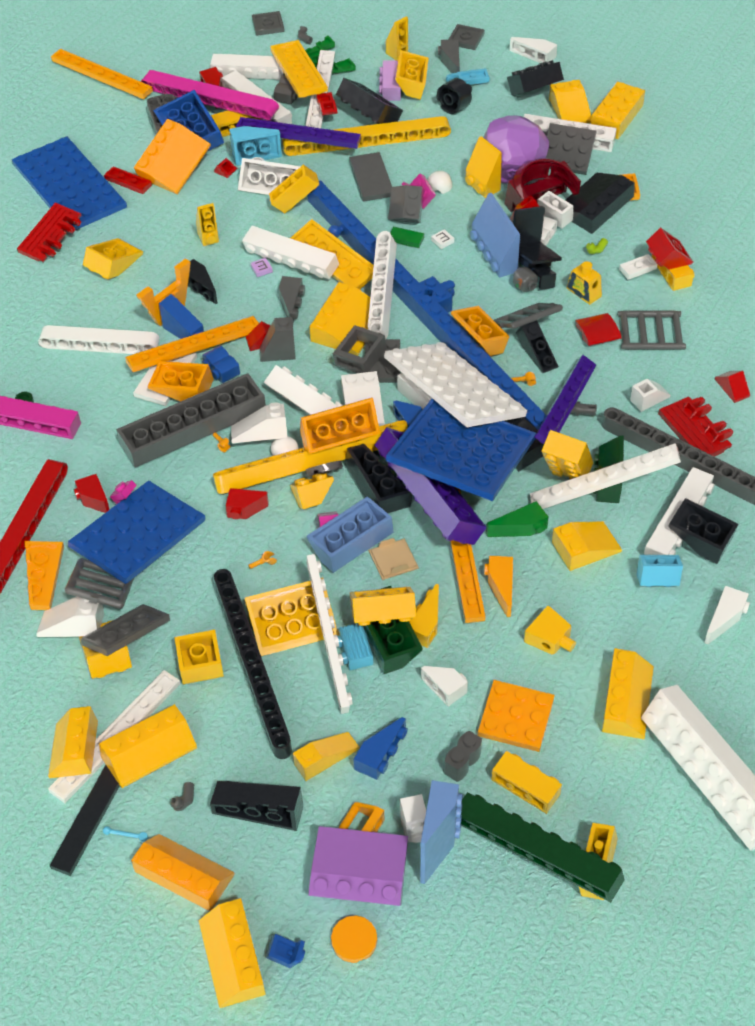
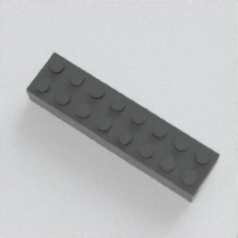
(190, 420)

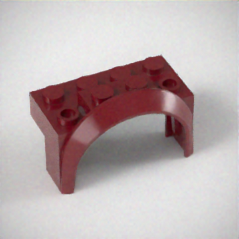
(557, 182)

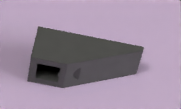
(290, 295)

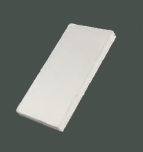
(149, 395)

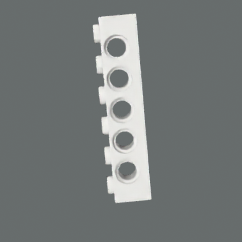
(604, 137)

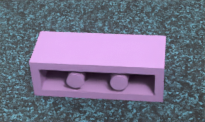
(388, 86)

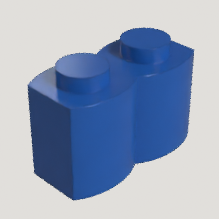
(221, 364)

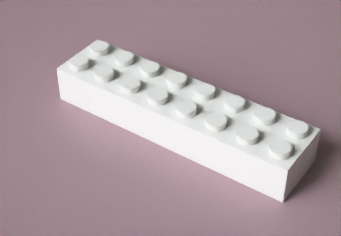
(705, 758)

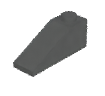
(450, 54)

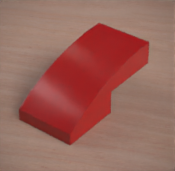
(326, 103)

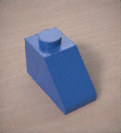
(406, 411)

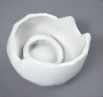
(440, 181)
(283, 445)

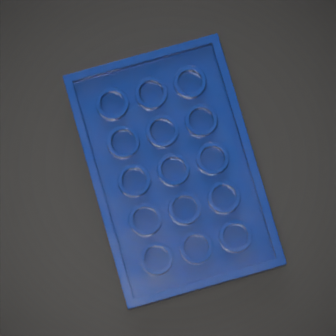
(136, 531)

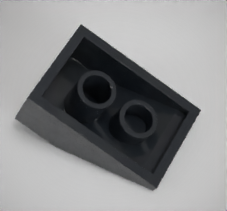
(703, 530)

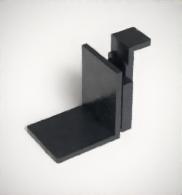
(531, 249)

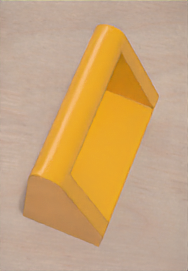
(375, 815)

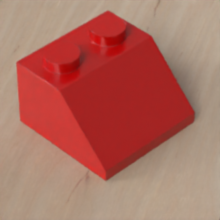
(668, 250)

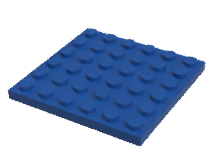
(461, 456)

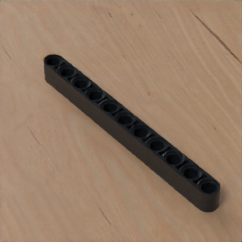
(232, 603)

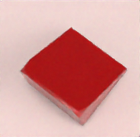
(225, 168)

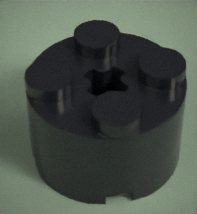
(454, 95)

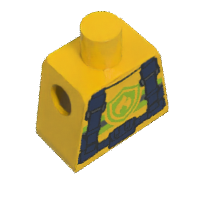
(585, 283)

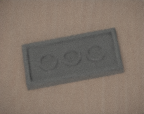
(371, 176)
(125, 629)

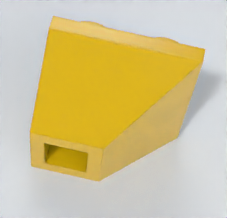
(311, 491)

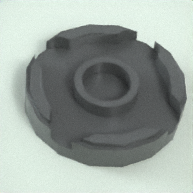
(324, 468)

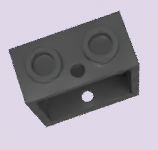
(356, 363)

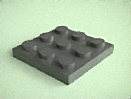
(571, 145)

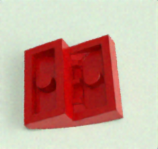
(598, 329)

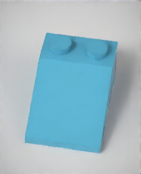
(254, 142)

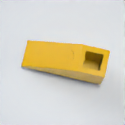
(207, 224)
(426, 619)

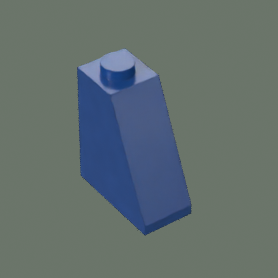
(178, 318)

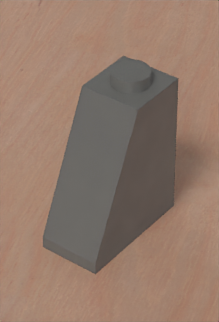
(279, 341)

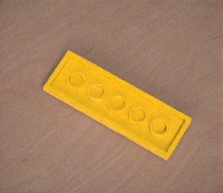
(298, 69)
(352, 267)

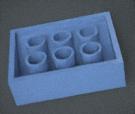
(496, 237)
(440, 826)

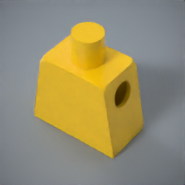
(549, 632)

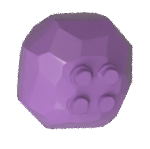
(518, 141)

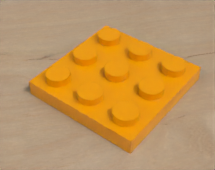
(516, 715)

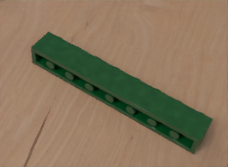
(541, 847)

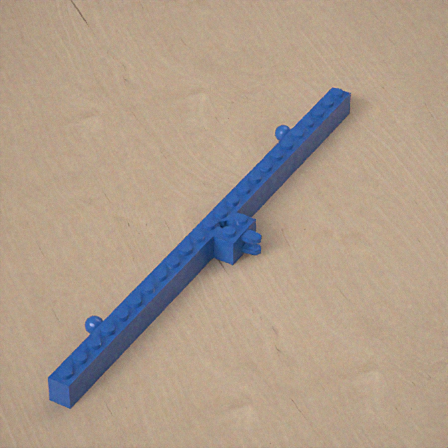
(426, 299)

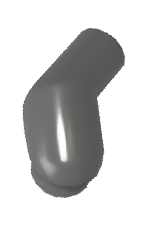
(302, 35)
(186, 799)

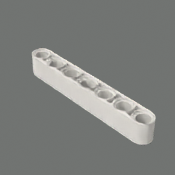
(382, 283)
(97, 339)

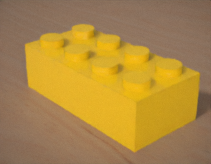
(619, 107)
(566, 455)

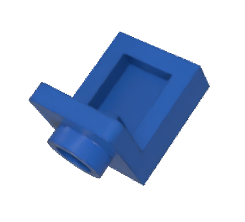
(285, 951)

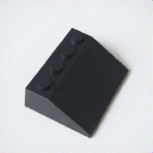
(600, 199)

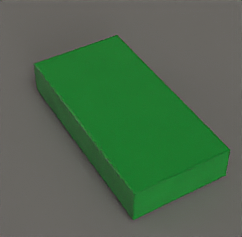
(407, 237)

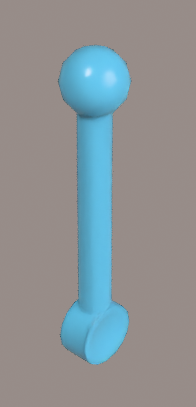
(142, 836)

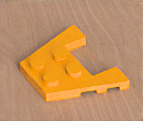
(177, 288)

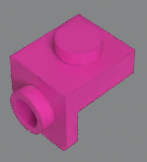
(122, 491)

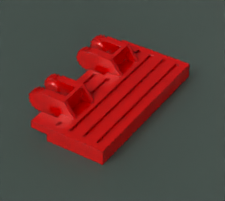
(49, 232)
(696, 431)

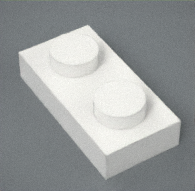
(638, 266)

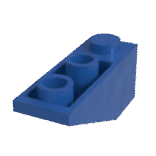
(376, 751)

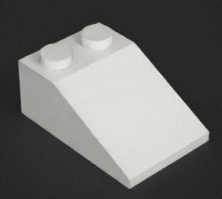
(360, 387)
(261, 425)
(71, 619)

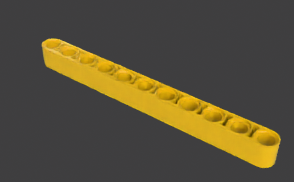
(378, 135)
(290, 462)

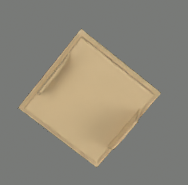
(393, 558)

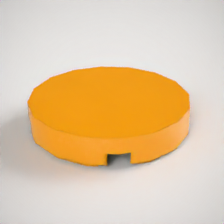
(354, 939)

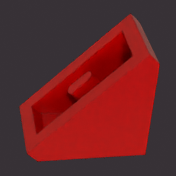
(257, 335)
(734, 385)

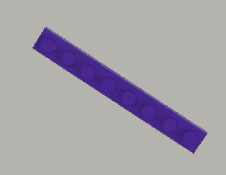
(306, 133)
(566, 398)

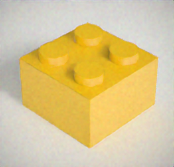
(198, 657)

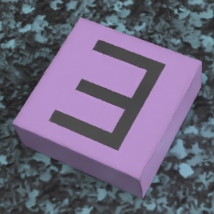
(261, 267)

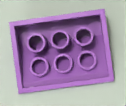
(359, 866)

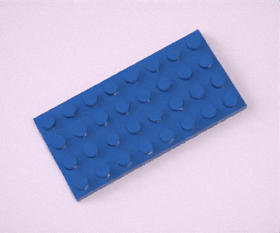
(68, 178)

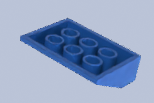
(193, 115)

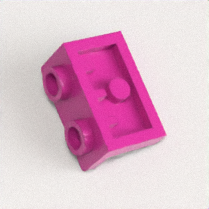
(429, 194)

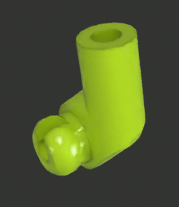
(594, 249)

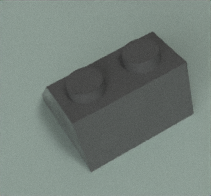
(406, 203)

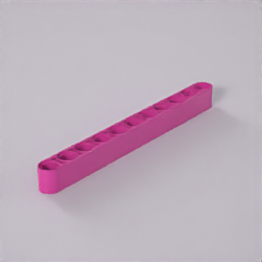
(212, 94)

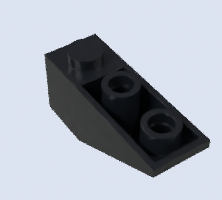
(200, 281)
(536, 346)

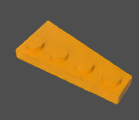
(43, 568)

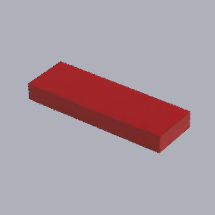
(128, 180)

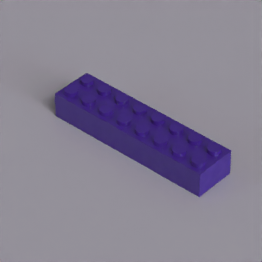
(439, 500)

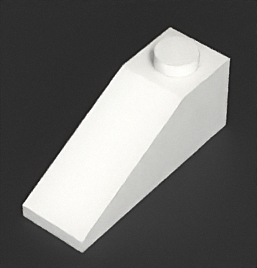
(534, 49)
(728, 612)

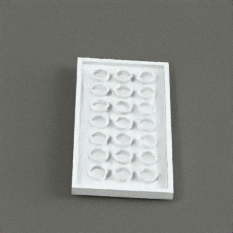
(455, 384)

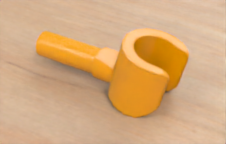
(529, 378)
(223, 443)
(265, 559)

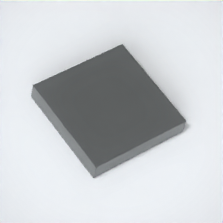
(268, 23)
(468, 36)

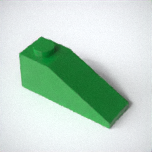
(521, 522)

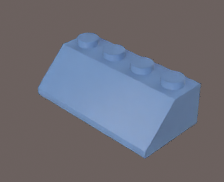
(350, 534)

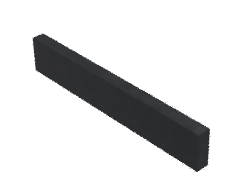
(85, 823)

